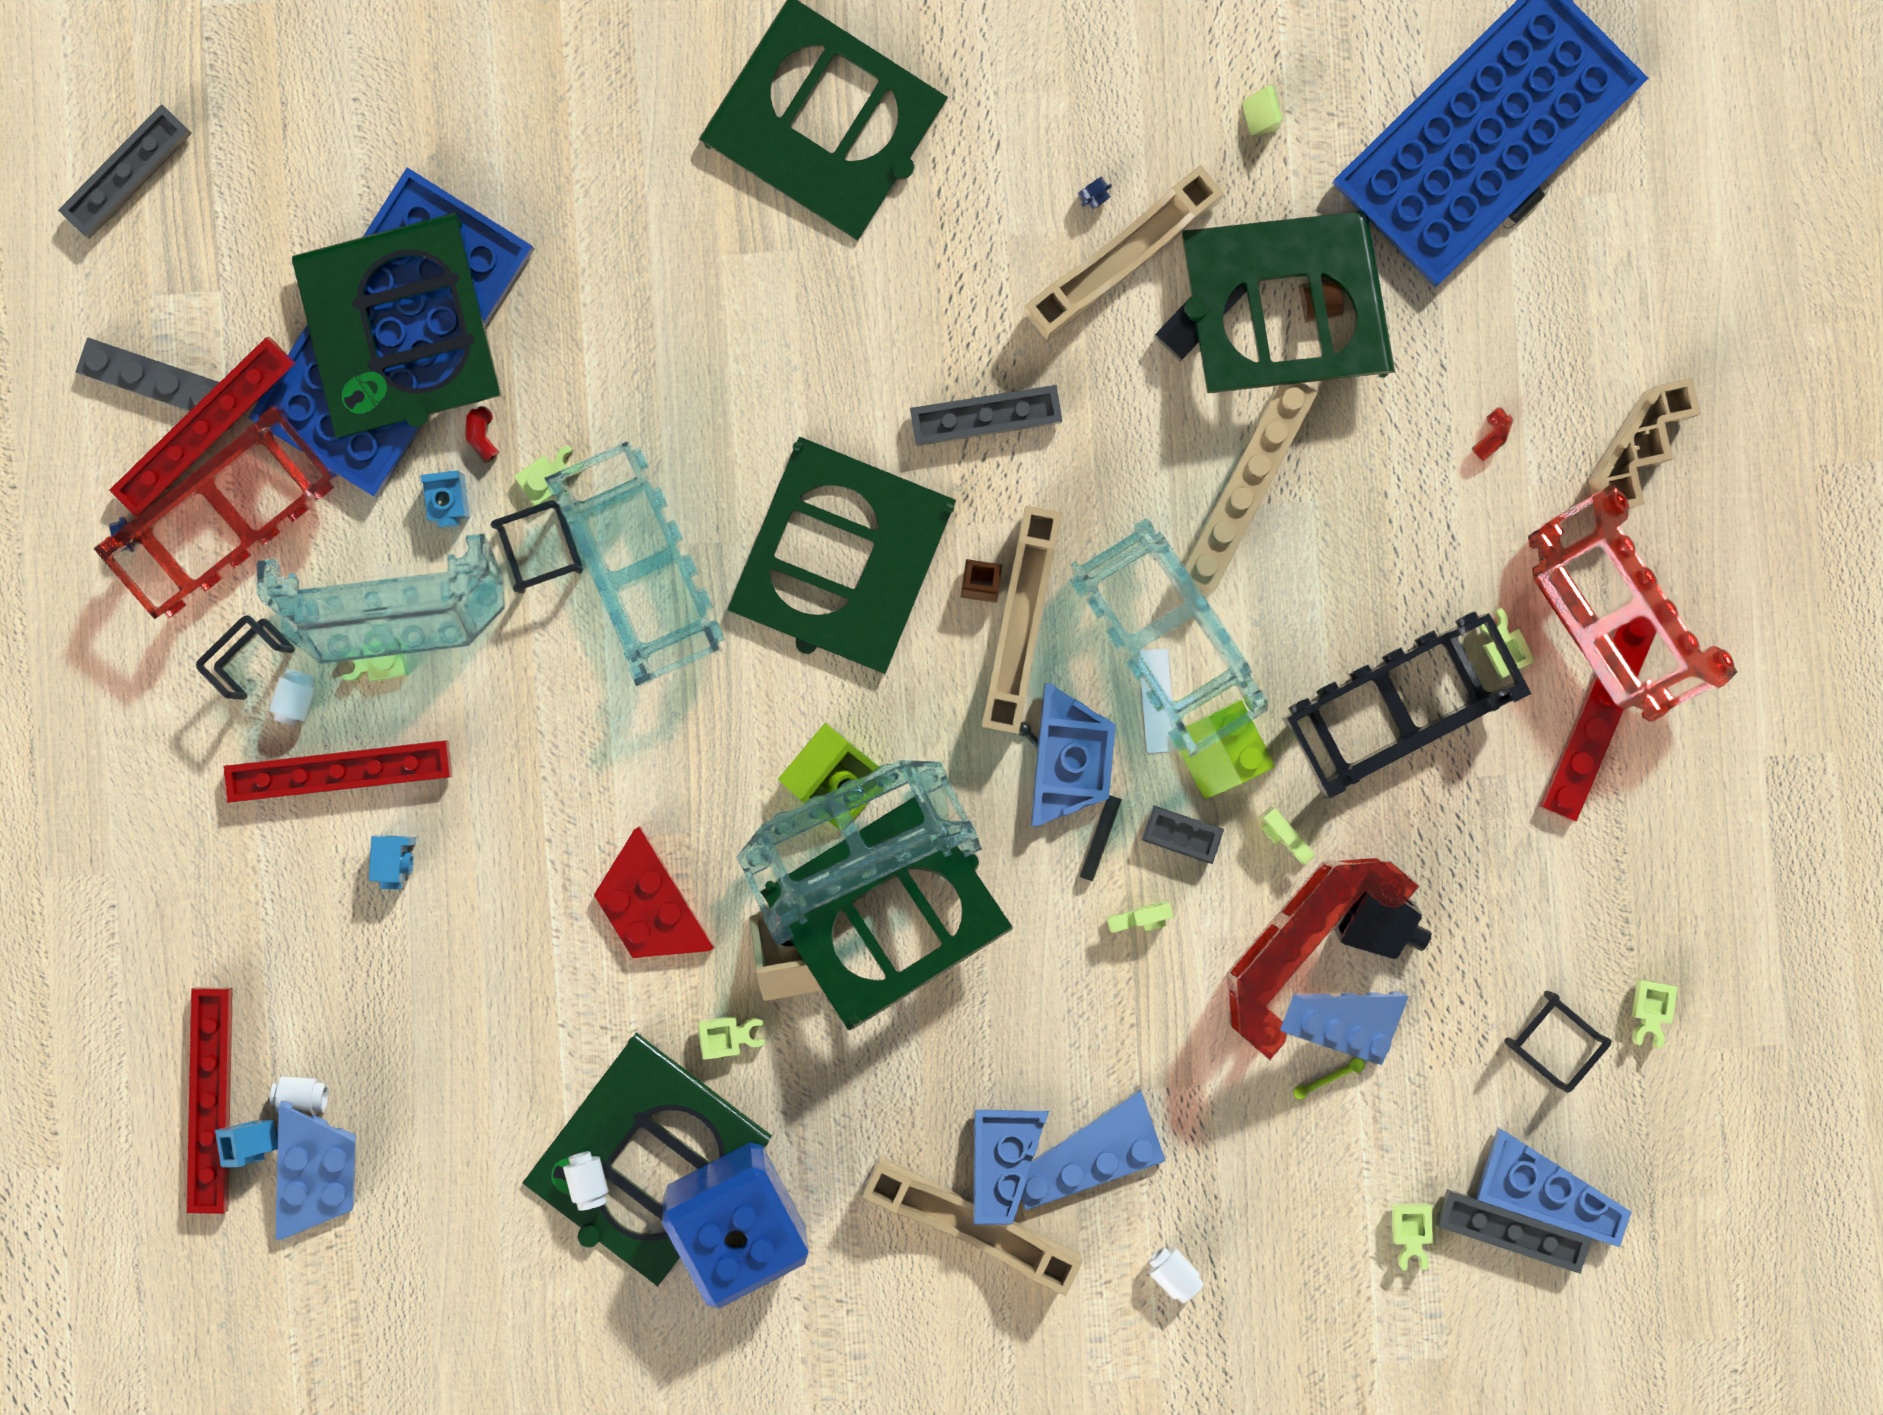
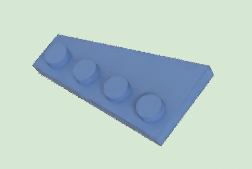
(1347, 1022)
(1094, 1154)
(1540, 1189)

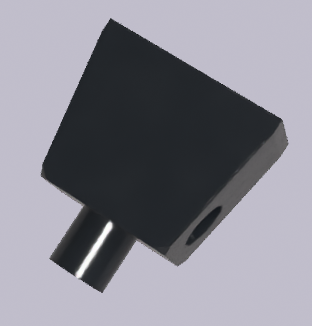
(1382, 928)

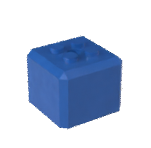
(730, 1195)

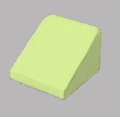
(1262, 111)

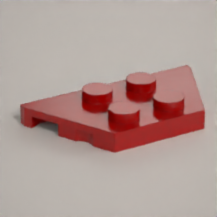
(648, 904)

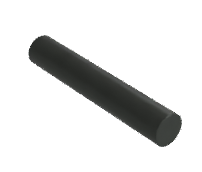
(1100, 838)

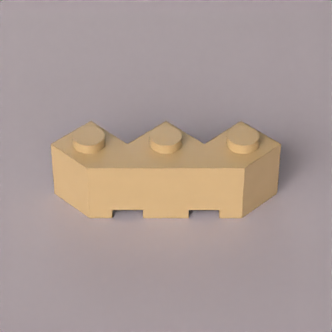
(1644, 438)

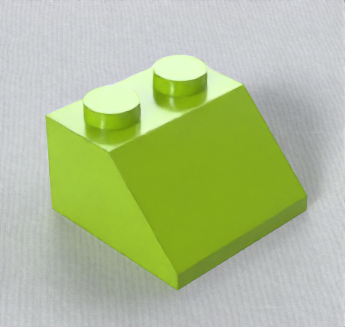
(1229, 760)
(825, 766)

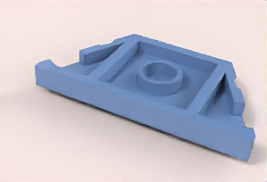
(1071, 757)
(312, 1171)

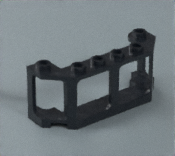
(1411, 736)

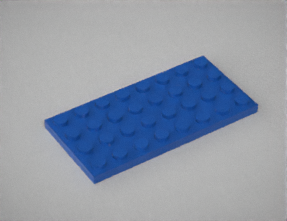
(1489, 132)
(397, 326)

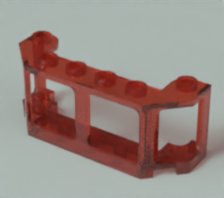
(203, 482)
(1591, 633)
(1296, 934)

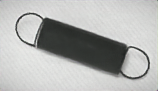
(1527, 205)

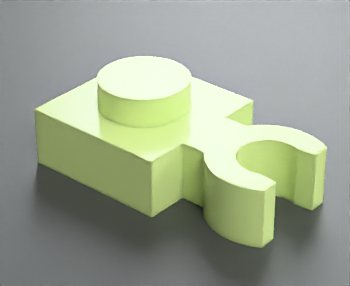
(532, 477)
(1514, 641)
(379, 668)
(1279, 829)
(1150, 916)
(1654, 1005)
(722, 1036)
(1412, 1228)

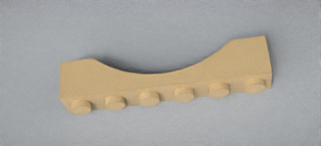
(1124, 254)
(1248, 484)
(1021, 620)
(945, 1210)

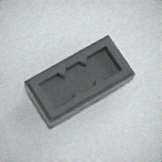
(1182, 834)

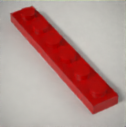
(202, 426)
(1594, 727)
(337, 771)
(208, 1098)

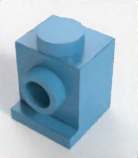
(446, 482)
(391, 860)
(246, 1142)

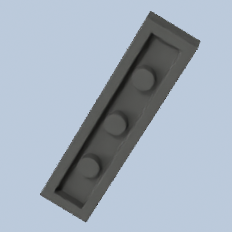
(125, 171)
(143, 375)
(986, 415)
(1513, 1231)

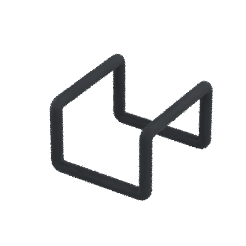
(521, 585)
(256, 627)
(1554, 1000)

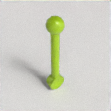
(1356, 1064)

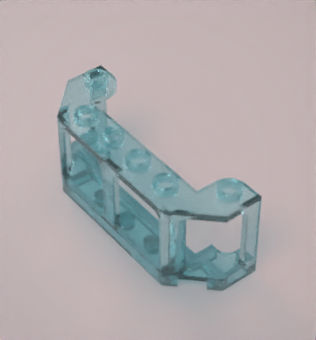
(609, 582)
(1193, 607)
(389, 613)
(865, 862)

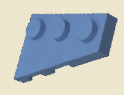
(1002, 1159)

